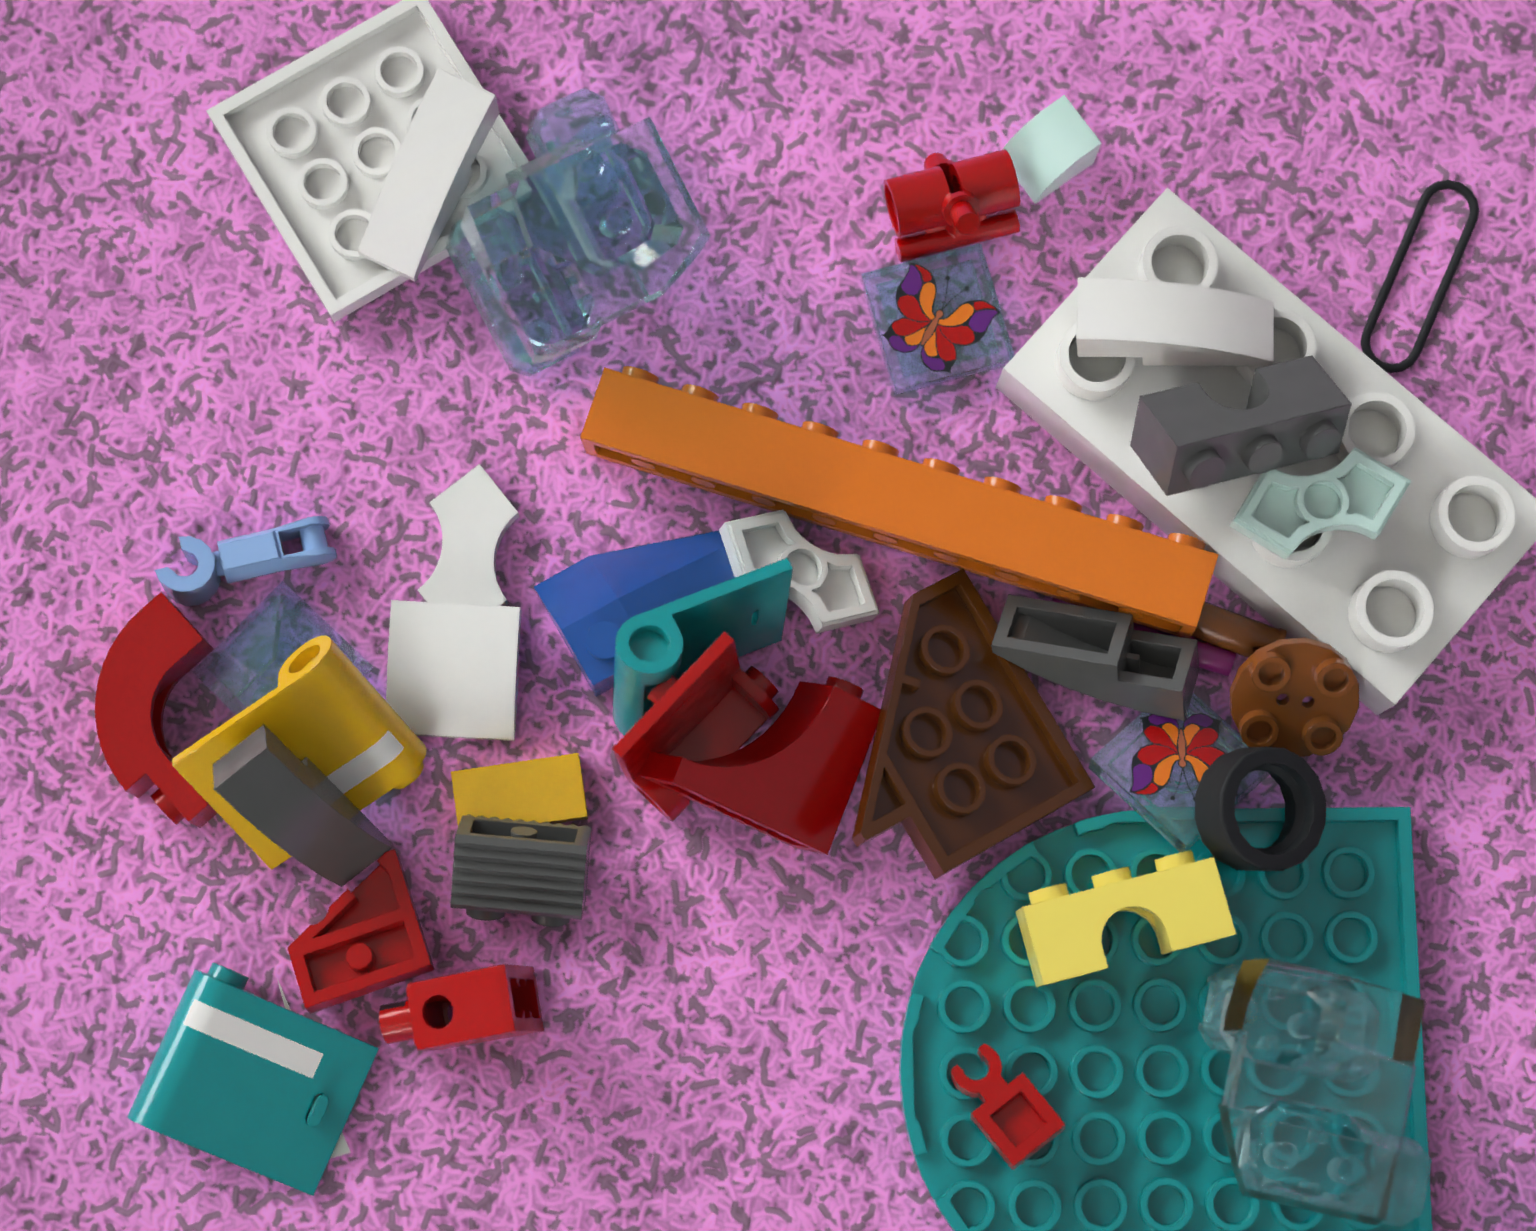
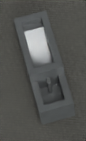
(1099, 655)
(298, 807)

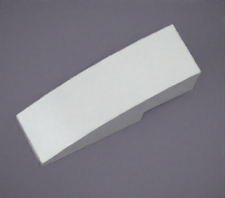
(428, 174)
(1173, 323)

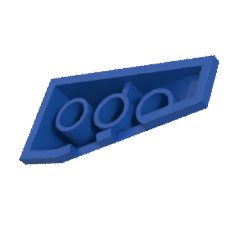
(609, 588)

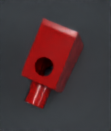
(485, 1004)

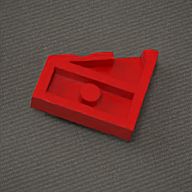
(363, 941)

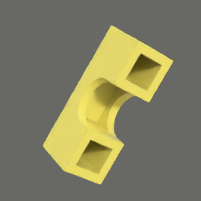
(1179, 901)

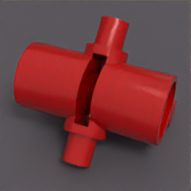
(952, 203)

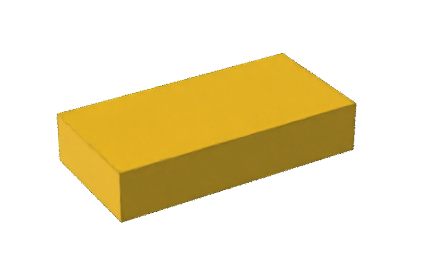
(525, 790)

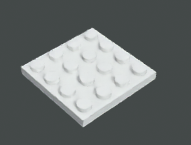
(327, 134)

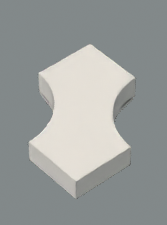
(472, 524)
(823, 584)

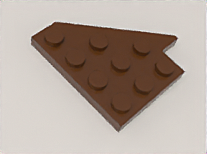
(961, 737)

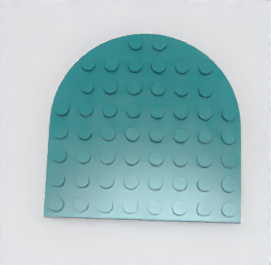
(1124, 1043)

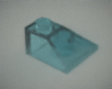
(251, 656)

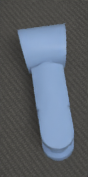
(246, 558)

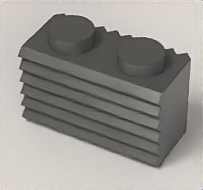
(520, 869)

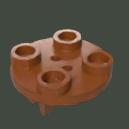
(1299, 670)

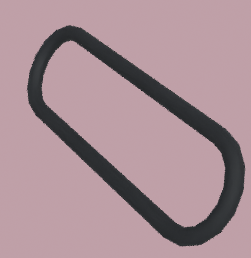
(1444, 285)

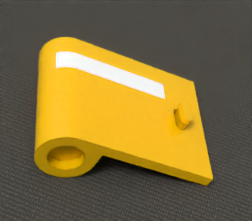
(319, 713)

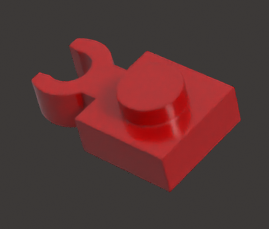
(1012, 1114)

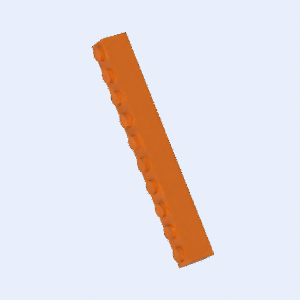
(899, 501)

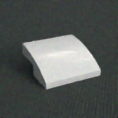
(454, 668)

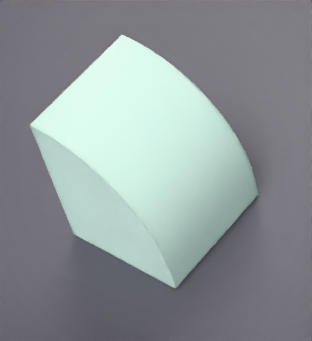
(1052, 149)

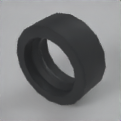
(1303, 809)

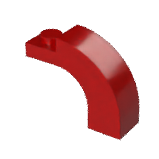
(130, 704)

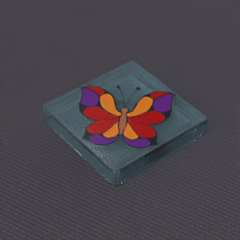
(937, 318)
(1160, 763)

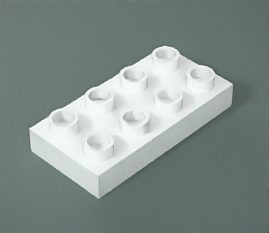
(1374, 601)

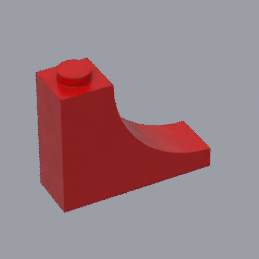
(793, 775)

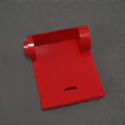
(697, 718)

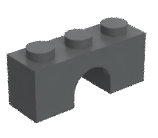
(1195, 442)

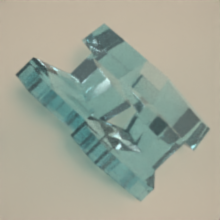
(574, 233)

